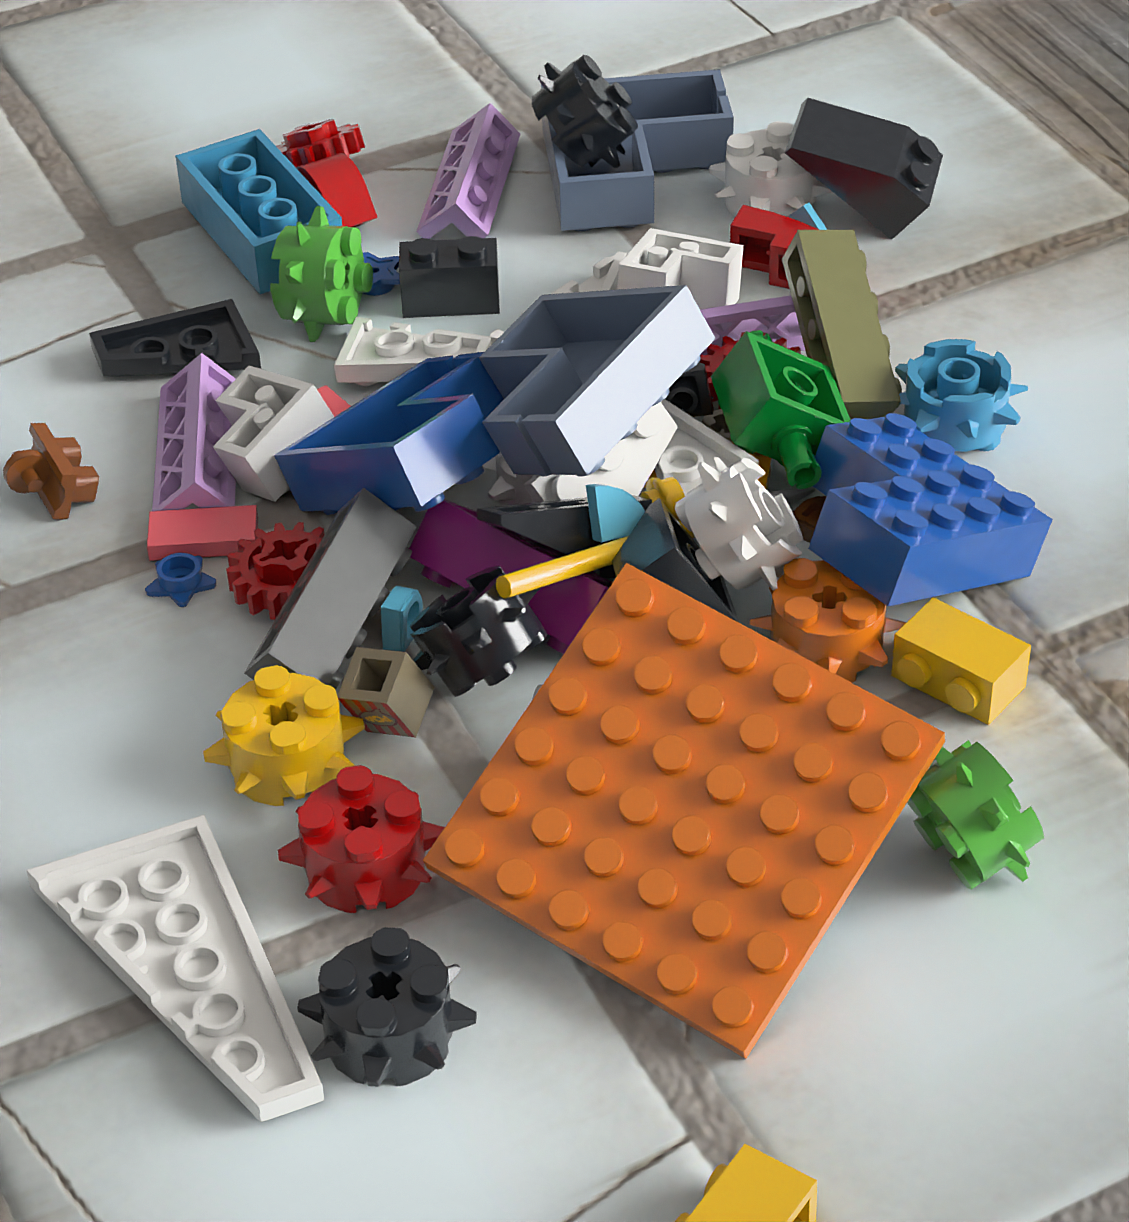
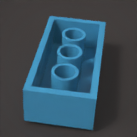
(245, 197)

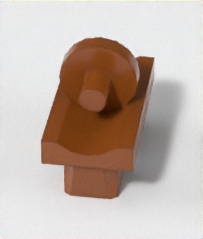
(52, 471)

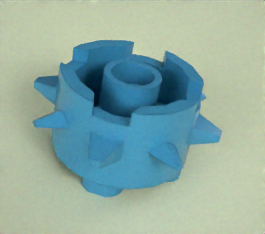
(959, 394)

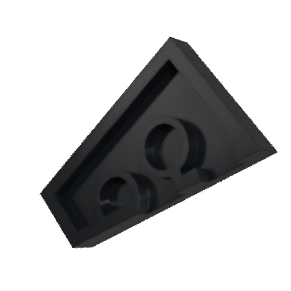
(176, 339)

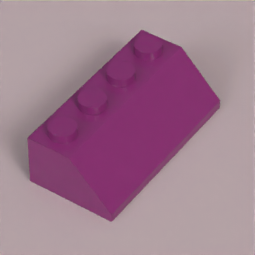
(458, 545)

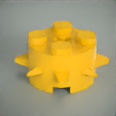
(282, 736)

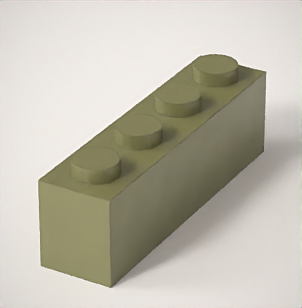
(841, 319)

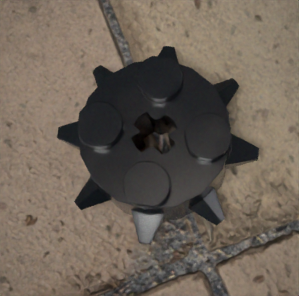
(585, 112)
(475, 633)
(386, 1009)

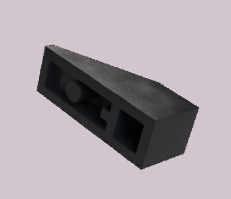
(552, 525)

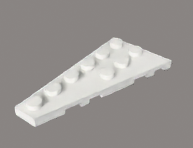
(184, 944)

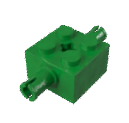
(778, 404)

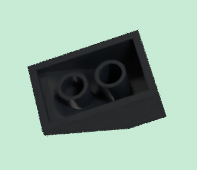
(867, 162)

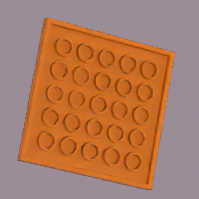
(686, 807)

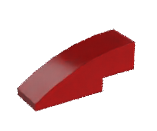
(765, 240)

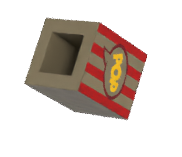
(386, 691)

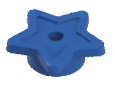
(384, 273)
(180, 578)

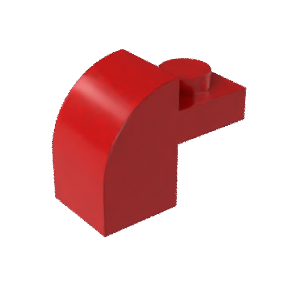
(342, 188)

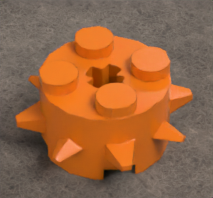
(827, 619)

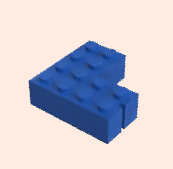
(399, 440)
(915, 516)

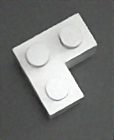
(673, 259)
(265, 418)

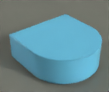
(397, 614)

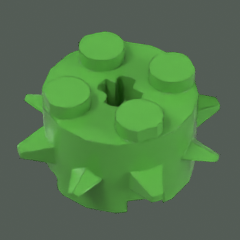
(320, 274)
(974, 815)

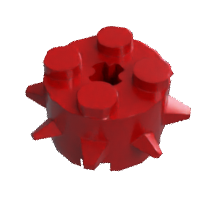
(361, 841)

